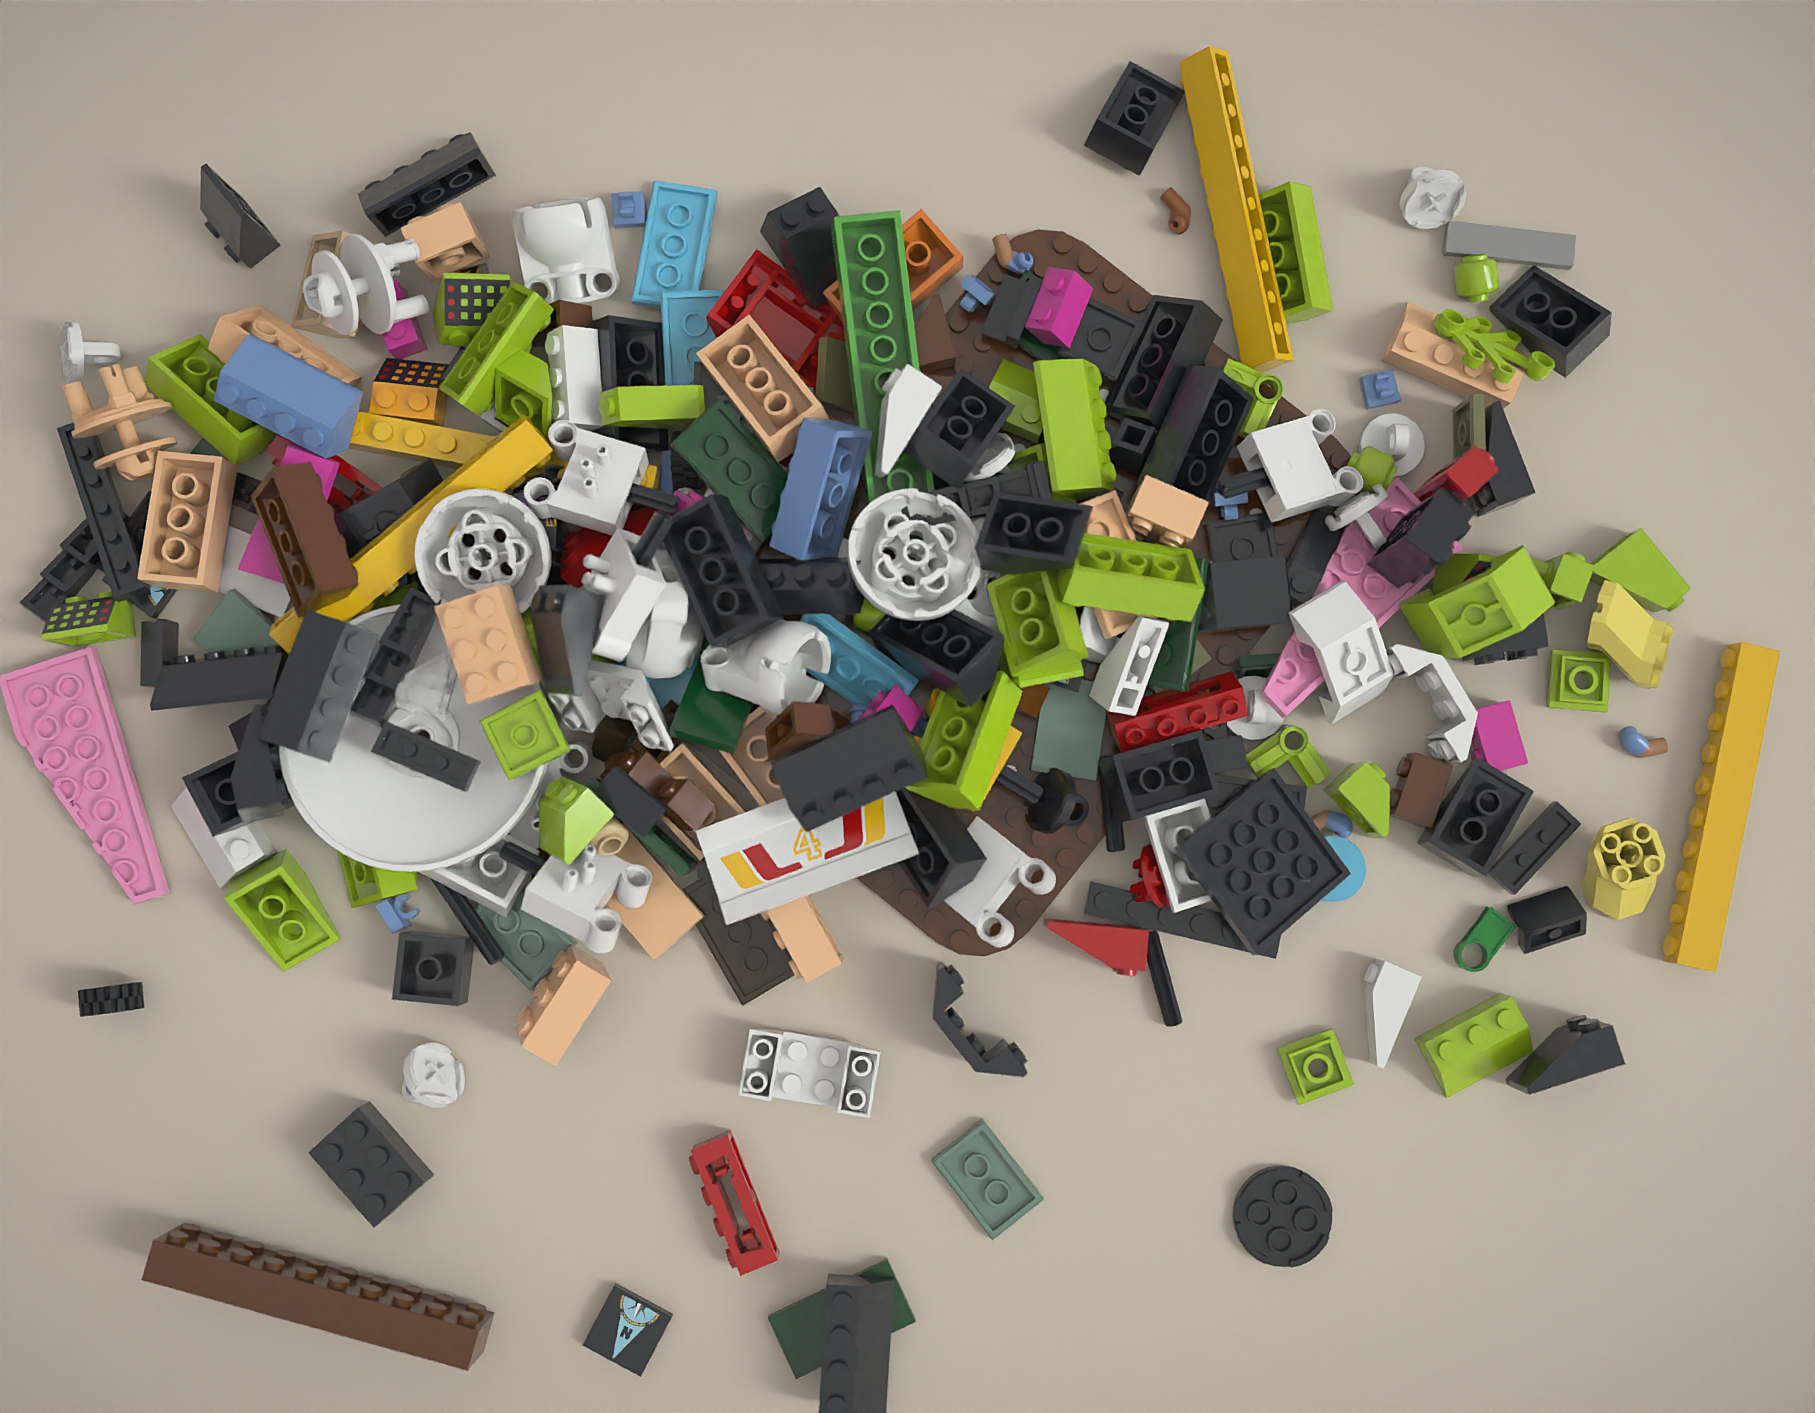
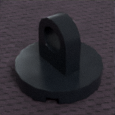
(1056, 803)

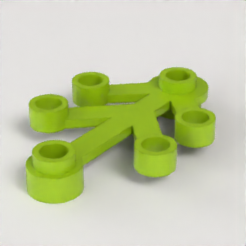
(1492, 345)

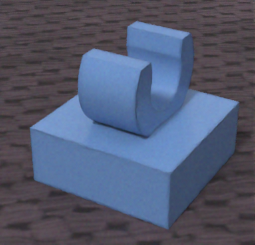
(629, 209)
(977, 293)
(1379, 389)
(1228, 506)
(394, 914)

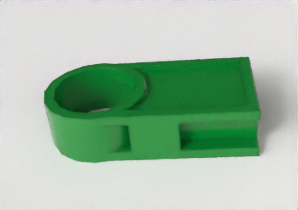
(1489, 933)

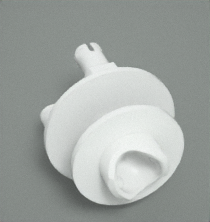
(362, 285)

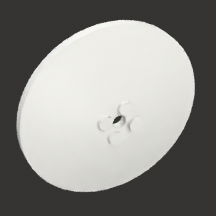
(394, 813)

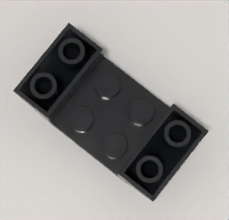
(376, 512)
(1000, 1059)

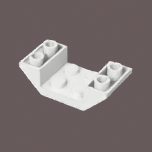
(1346, 649)
(615, 693)
(1451, 703)
(810, 1070)

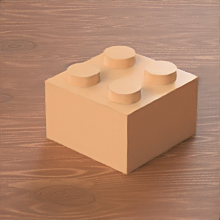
(446, 240)

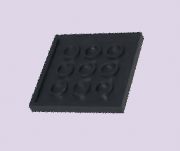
(1262, 861)

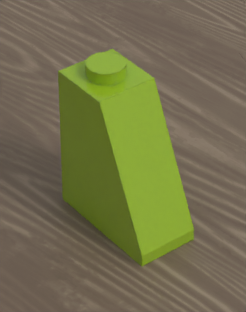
(651, 406)
(1642, 572)

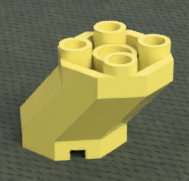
(1629, 636)
(1622, 868)

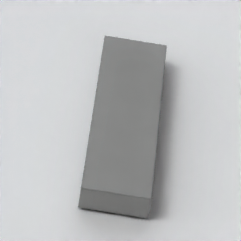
(1510, 244)

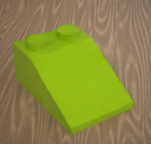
(282, 910)

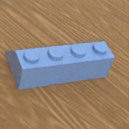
(289, 397)
(819, 488)

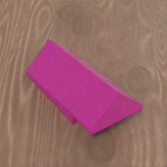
(258, 556)

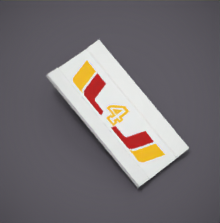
(771, 860)

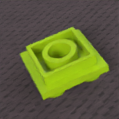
(1561, 686)
(1296, 1061)

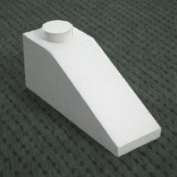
(1129, 666)
(1387, 1001)

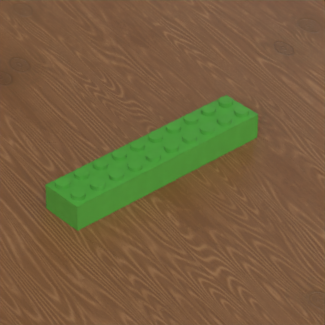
(876, 332)

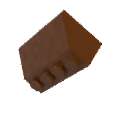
(304, 537)

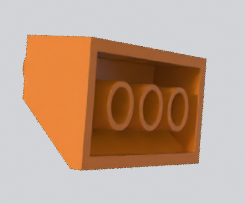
(929, 260)

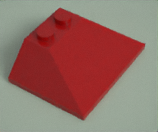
(780, 311)

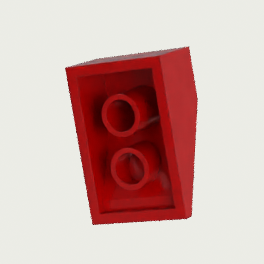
(593, 542)
(1115, 945)

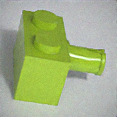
(1565, 578)

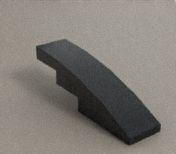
(976, 496)
(65, 573)
(396, 657)

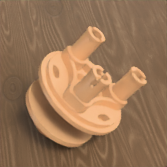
(127, 406)

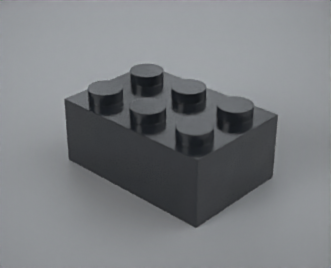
(958, 428)
(1422, 538)
(1159, 776)
(371, 1163)

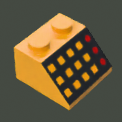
(410, 391)

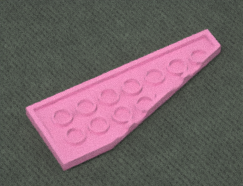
(1297, 666)
(74, 736)

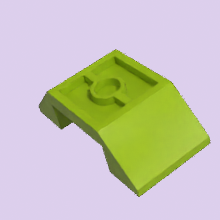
(1480, 608)

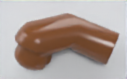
(1180, 211)

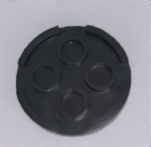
(1282, 1216)

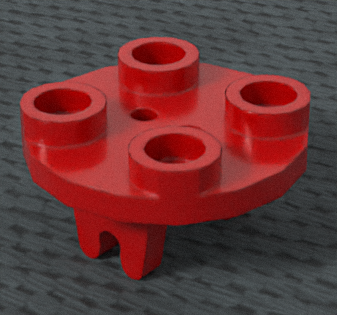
(1152, 885)

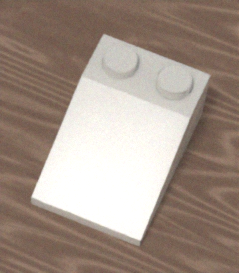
(902, 410)

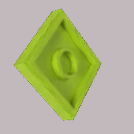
(525, 735)

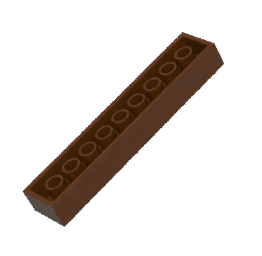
(319, 1295)

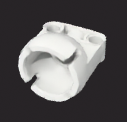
(566, 248)
(671, 633)
(770, 665)

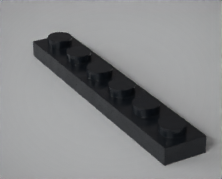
(104, 514)
(1190, 923)

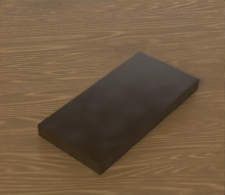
(742, 949)

